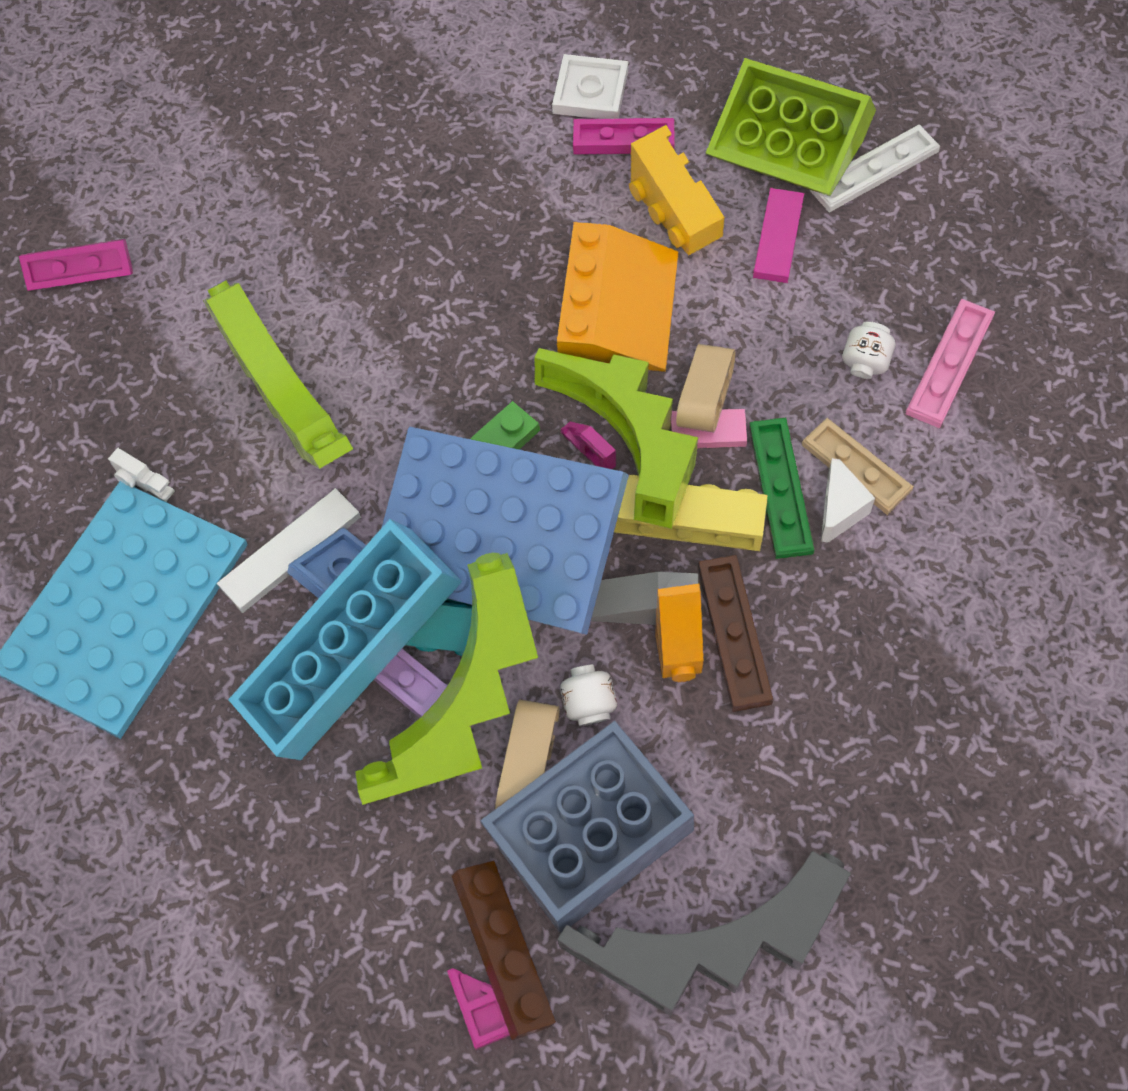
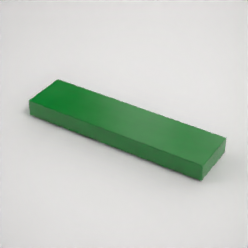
(781, 483)

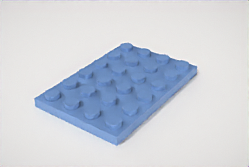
(498, 499)

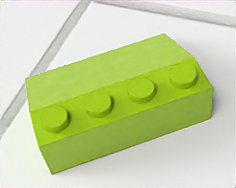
(791, 127)

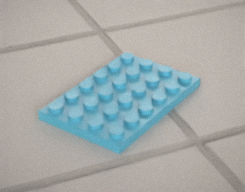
(119, 608)

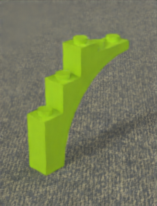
(642, 419)

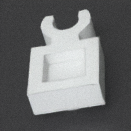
(134, 472)

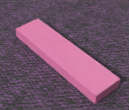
(950, 363)

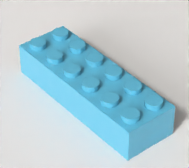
(344, 641)

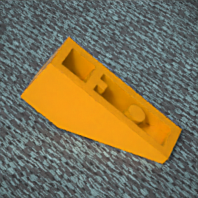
(679, 632)

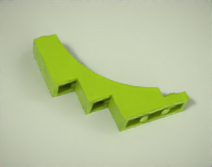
(276, 381)
(442, 739)

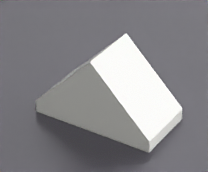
(845, 501)

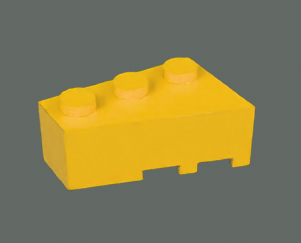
(672, 194)

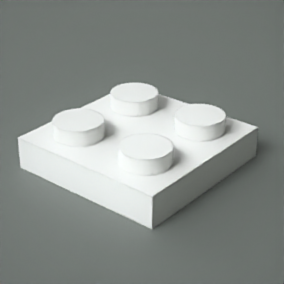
(590, 87)

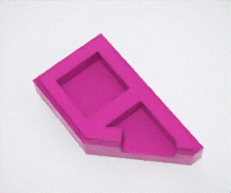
(590, 444)
(478, 1009)

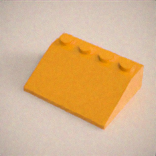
(617, 296)

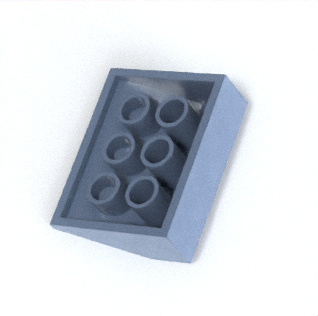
(589, 825)

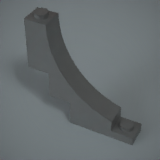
(664, 964)

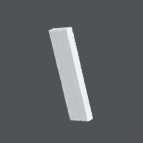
(880, 166)
(270, 563)

